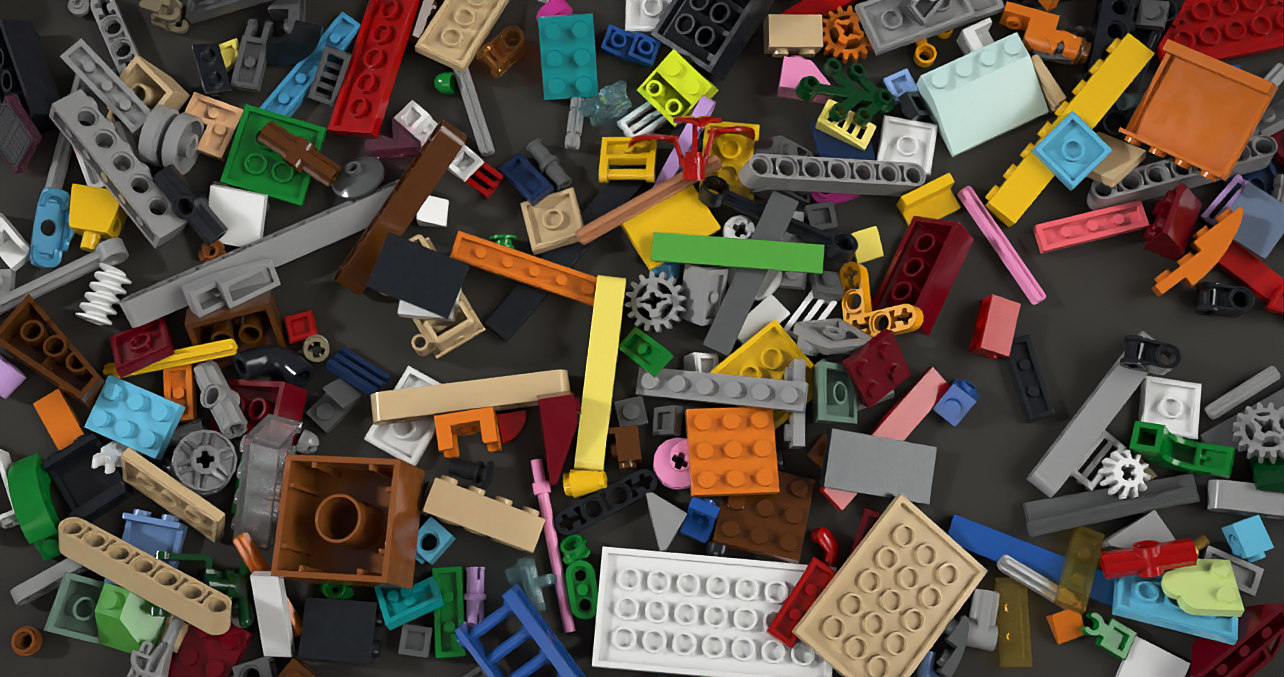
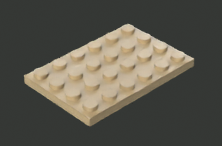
(890, 596)

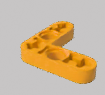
(863, 314)

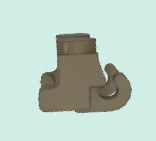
(166, 14)

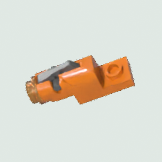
(1042, 36)

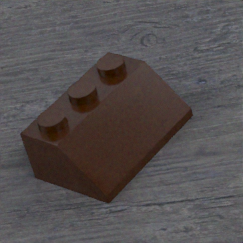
(249, 324)

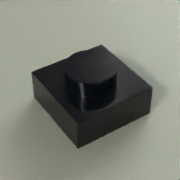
(914, 106)

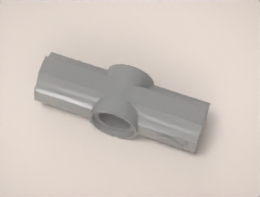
(220, 399)

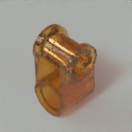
(499, 55)

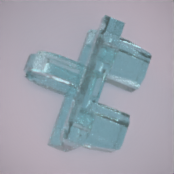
(613, 96)
(526, 572)

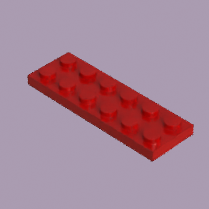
(373, 68)

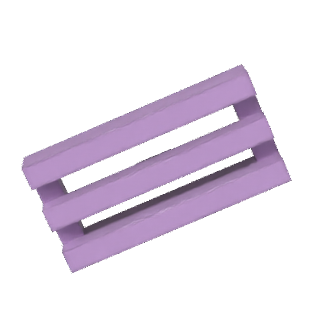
(1236, 180)

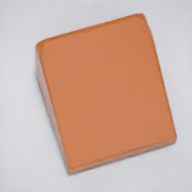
(1065, 625)

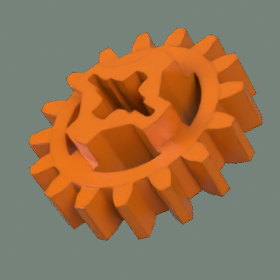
(845, 47)

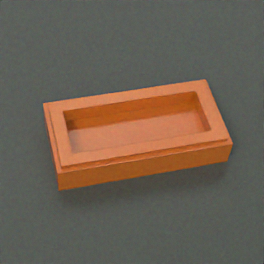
(59, 419)

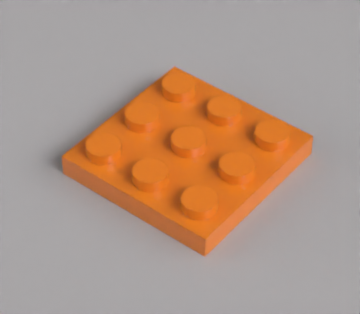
(731, 452)

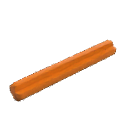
(256, 562)

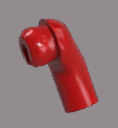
(828, 543)

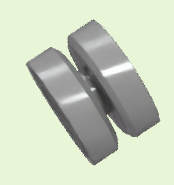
(170, 138)

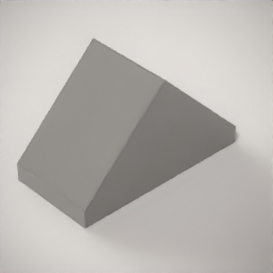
(665, 520)

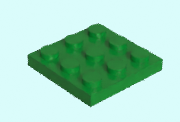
(261, 170)

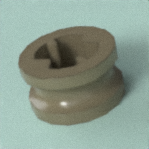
(323, 343)

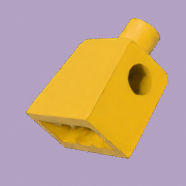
(95, 215)

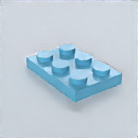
(135, 417)

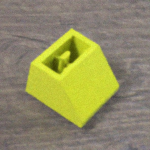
(676, 87)

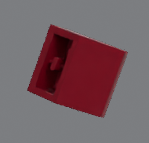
(1172, 223)

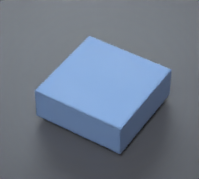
(899, 84)

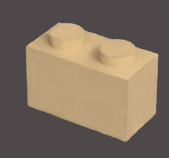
(792, 35)

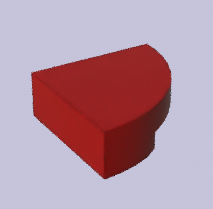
(1276, 302)
(511, 425)

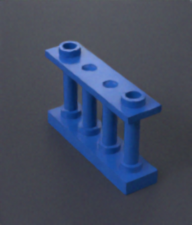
(533, 628)

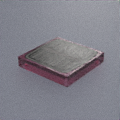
(17, 134)

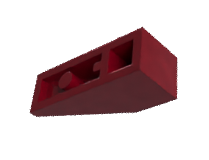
(558, 423)

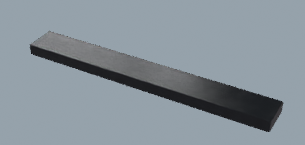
(525, 298)

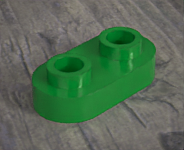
(582, 590)

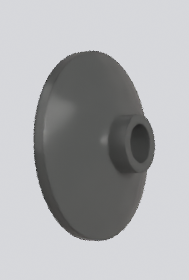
(359, 177)

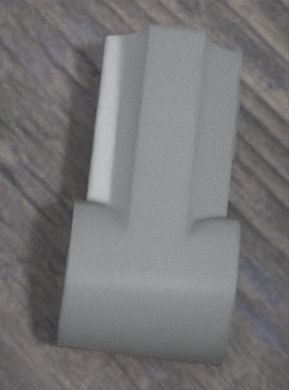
(982, 620)

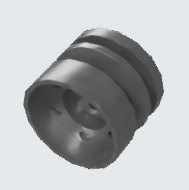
(192, 474)

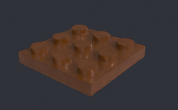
(769, 522)

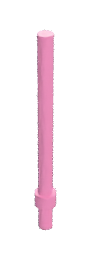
(541, 490)

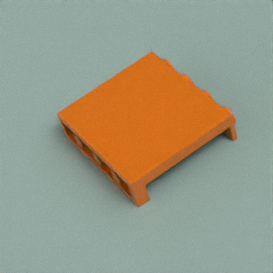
(1199, 111)

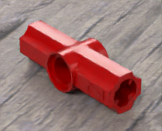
(1148, 558)

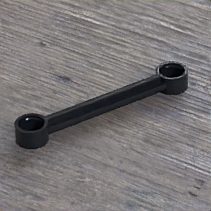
(1150, 40)
(795, 226)

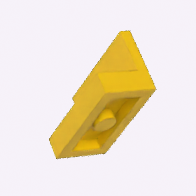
(930, 200)

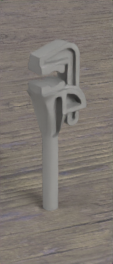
(155, 660)

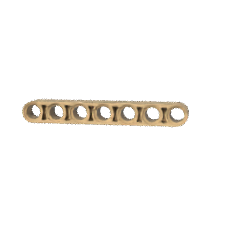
(447, 398)
(145, 575)

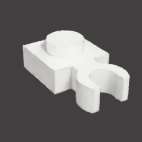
(110, 456)

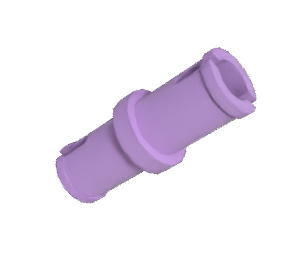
(475, 595)

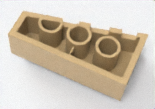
(482, 514)

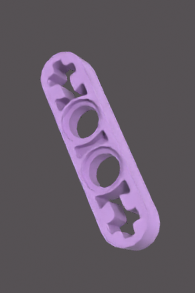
(671, 168)

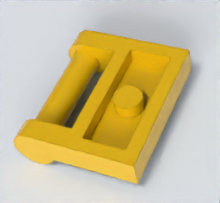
(616, 152)

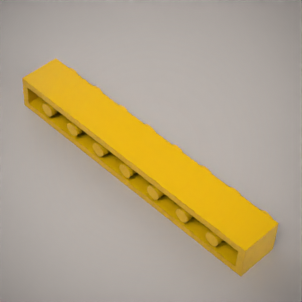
(1090, 103)

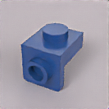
(957, 401)
(700, 519)

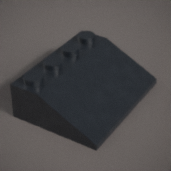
(711, 30)

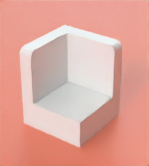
(975, 37)

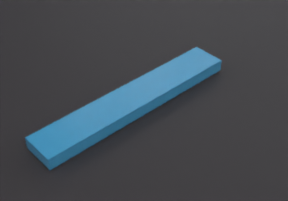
(298, 82)

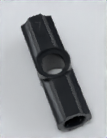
(179, 191)

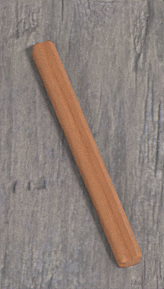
(640, 204)

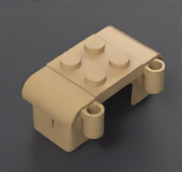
(445, 335)

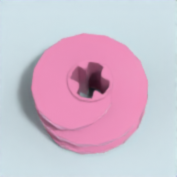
(664, 466)

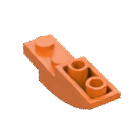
(1209, 248)

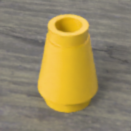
(583, 482)

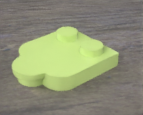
(1205, 588)

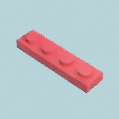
(1090, 226)

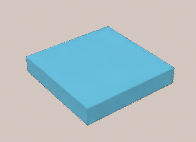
(1071, 150)

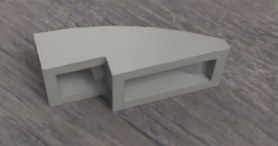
(230, 286)

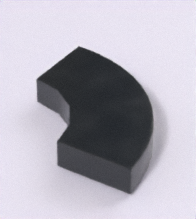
(294, 46)

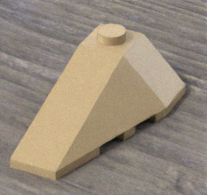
(151, 87)

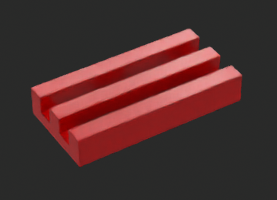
(493, 185)

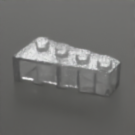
(262, 478)

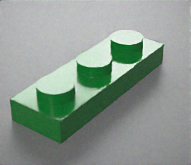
(452, 614)

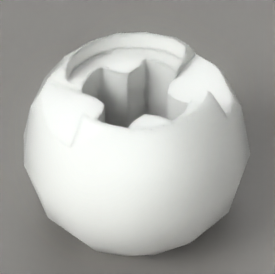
(737, 222)

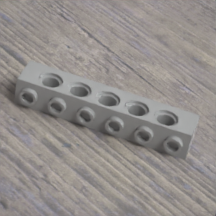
(80, 107)

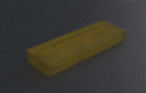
(1079, 569)
(1013, 623)

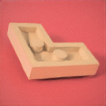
(220, 123)

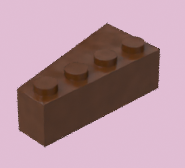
(43, 348)

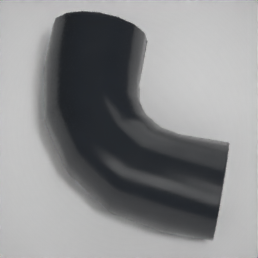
(274, 360)

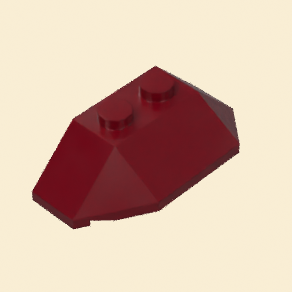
(1257, 644)

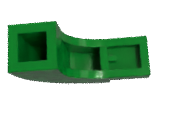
(1178, 454)
(33, 504)

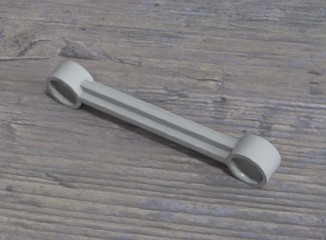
(107, 252)

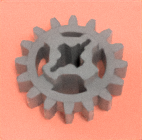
(653, 289)
(1265, 430)

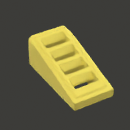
(832, 129)

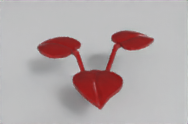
(693, 162)

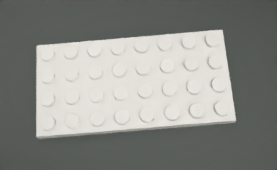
(696, 616)

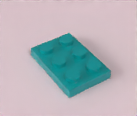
(568, 56)

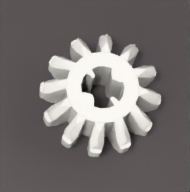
(1114, 473)

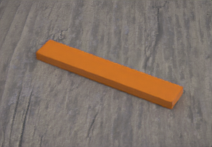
(524, 268)

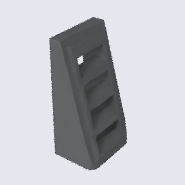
(340, 54)

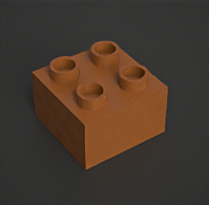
(348, 521)

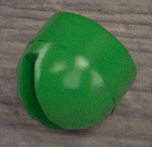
(445, 83)

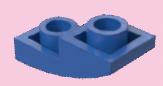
(630, 47)

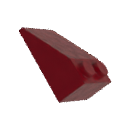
(266, 398)

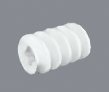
(104, 295)

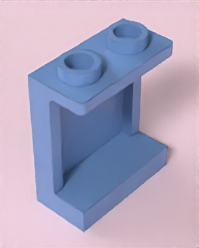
(154, 534)

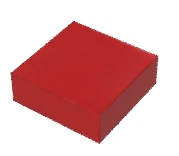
(300, 326)

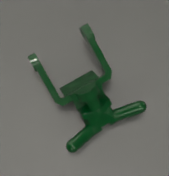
(227, 582)

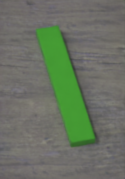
(737, 253)

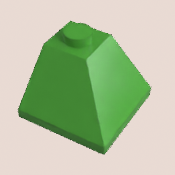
(126, 620)

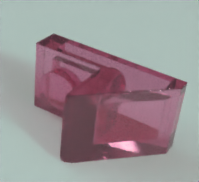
(401, 145)

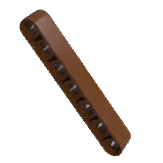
(401, 204)

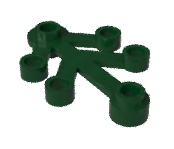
(879, 99)

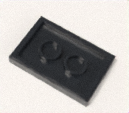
(418, 275)

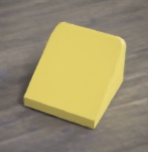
(868, 245)

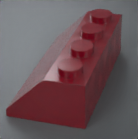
(924, 268)

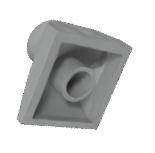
(828, 337)

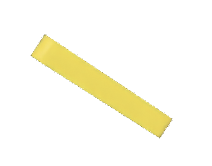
(600, 373)

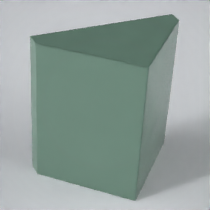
(833, 395)
(75, 607)

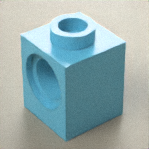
(443, 537)
(1248, 538)

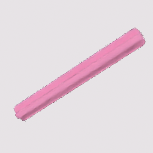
(1001, 245)

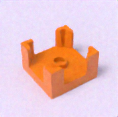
(464, 424)

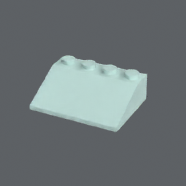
(983, 94)

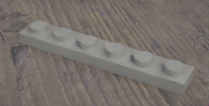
(724, 389)

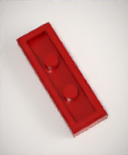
(801, 598)

